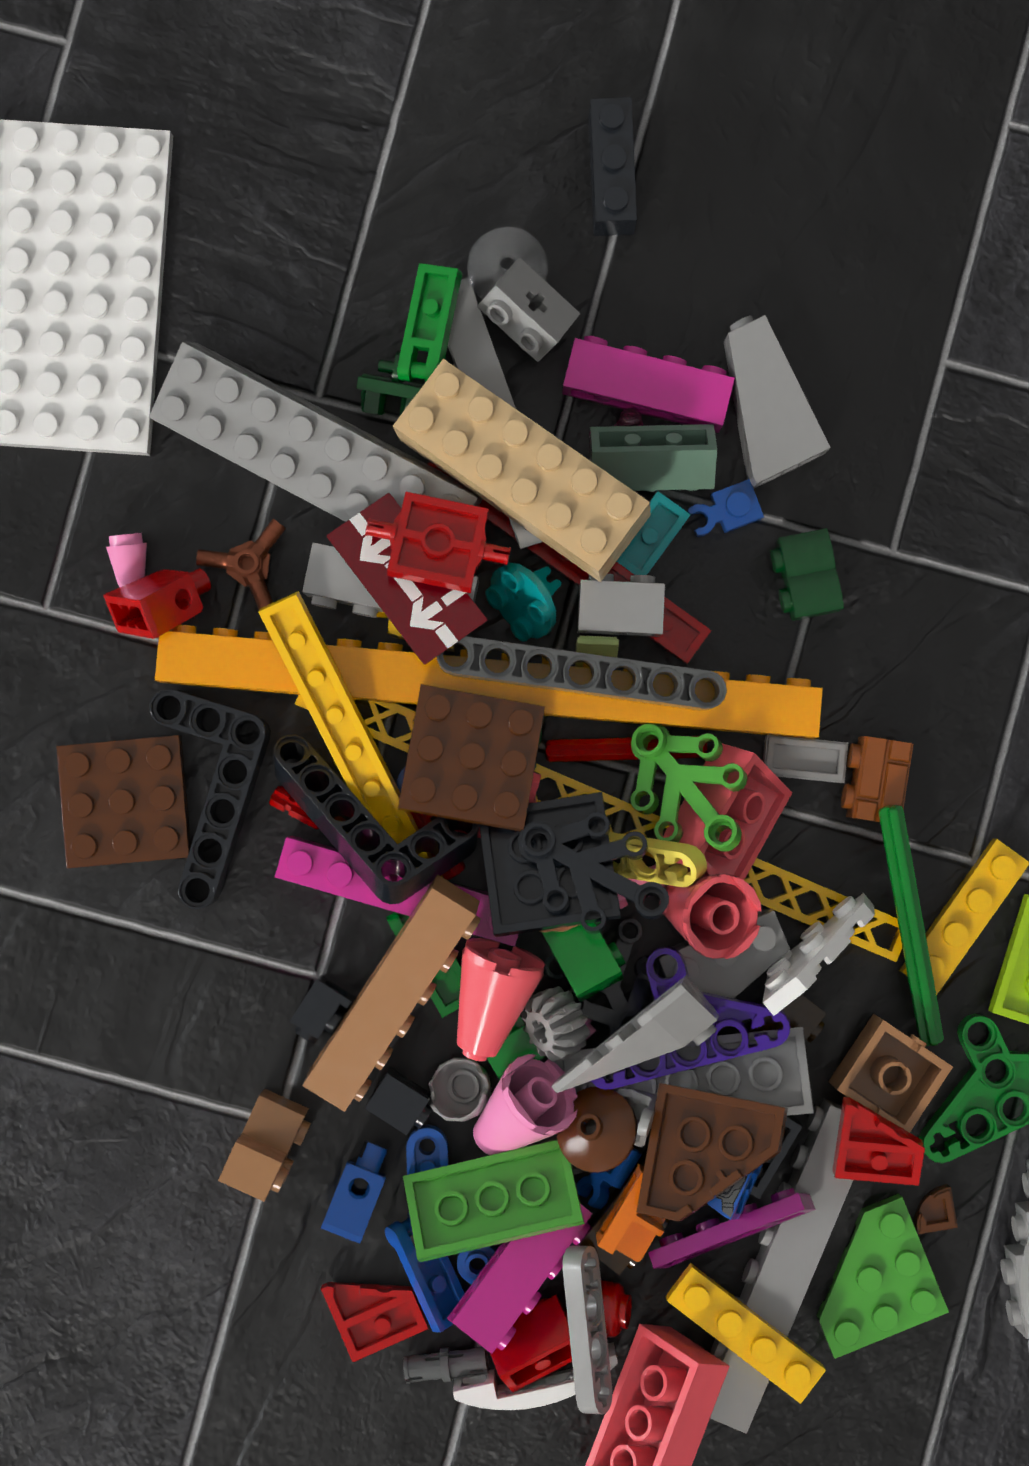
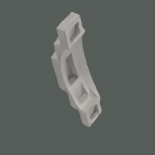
(1016, 1265)

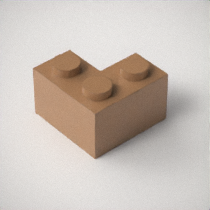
(261, 1152)

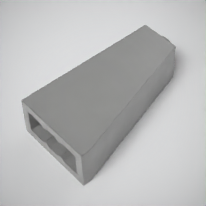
(770, 406)

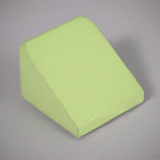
(597, 645)

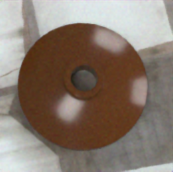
(613, 1134)

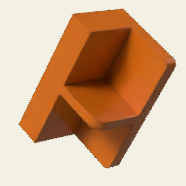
(624, 1227)

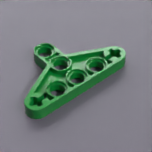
(979, 1095)

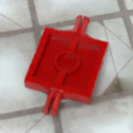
(437, 542)

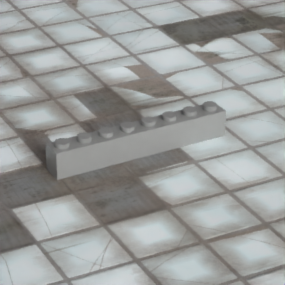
(785, 1261)

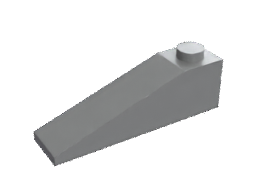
(660, 1028)

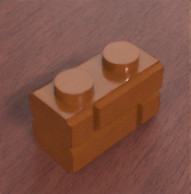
(878, 776)

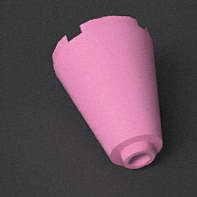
(524, 1107)

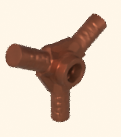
(247, 562)

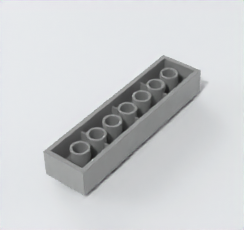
(290, 438)

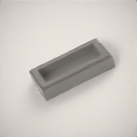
(806, 758)

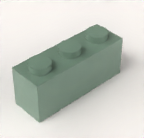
(657, 455)

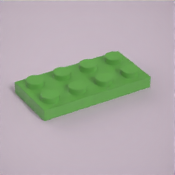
(492, 1200)

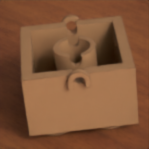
(890, 1073)

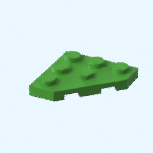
(879, 1281)

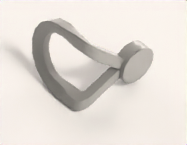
(647, 1114)

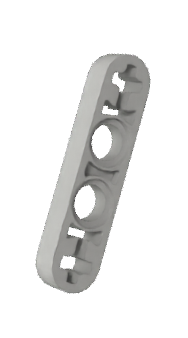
(587, 1329)

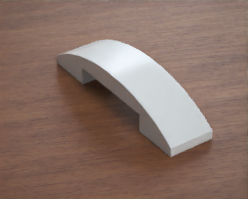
(485, 1393)

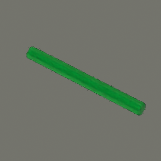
(911, 924)

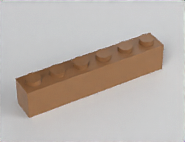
(392, 993)

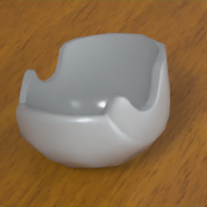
(459, 1089)

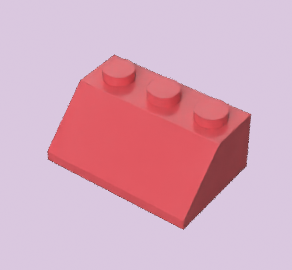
(753, 808)

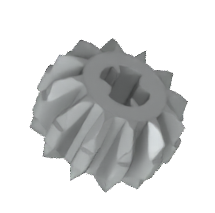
(555, 1023)

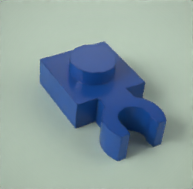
(731, 507)
(602, 1181)

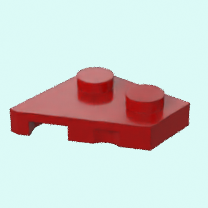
(875, 1148)
(373, 1315)

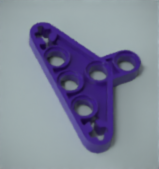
(730, 1012)

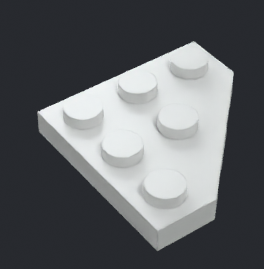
(798, 967)

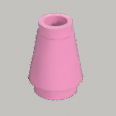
(127, 557)

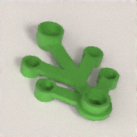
(681, 781)

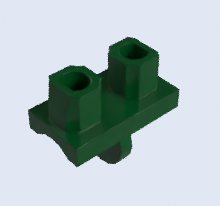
(376, 388)

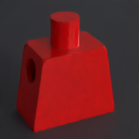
(157, 602)

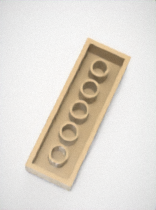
(522, 470)

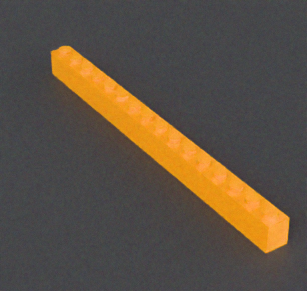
(396, 677)

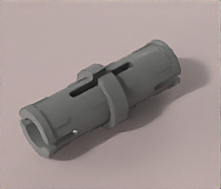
(446, 1365)

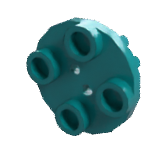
(524, 599)

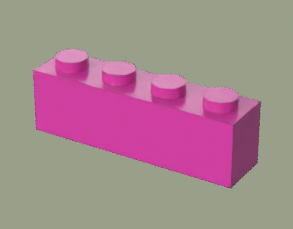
(648, 384)
(512, 1283)

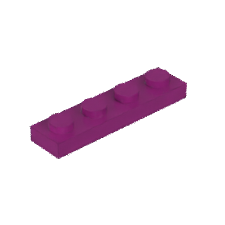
(714, 1234)

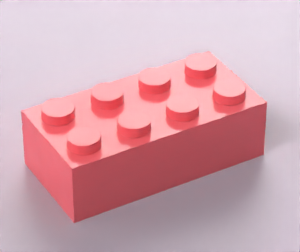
(659, 1402)

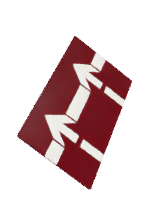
(422, 613)

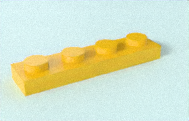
(971, 908)
(745, 1333)

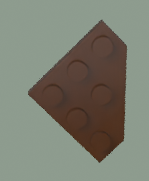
(703, 1148)

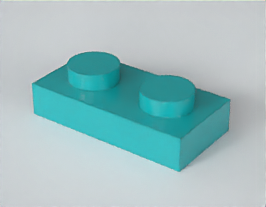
(654, 535)

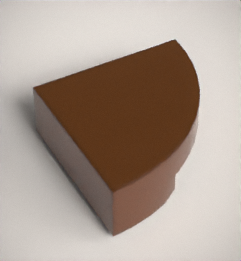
(936, 1211)

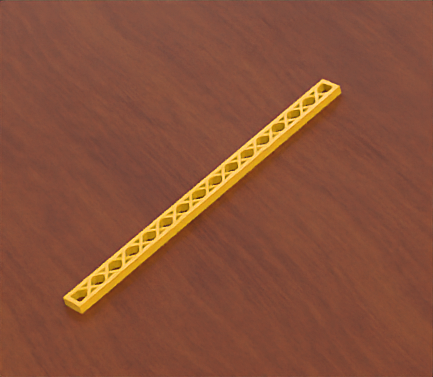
(768, 869)

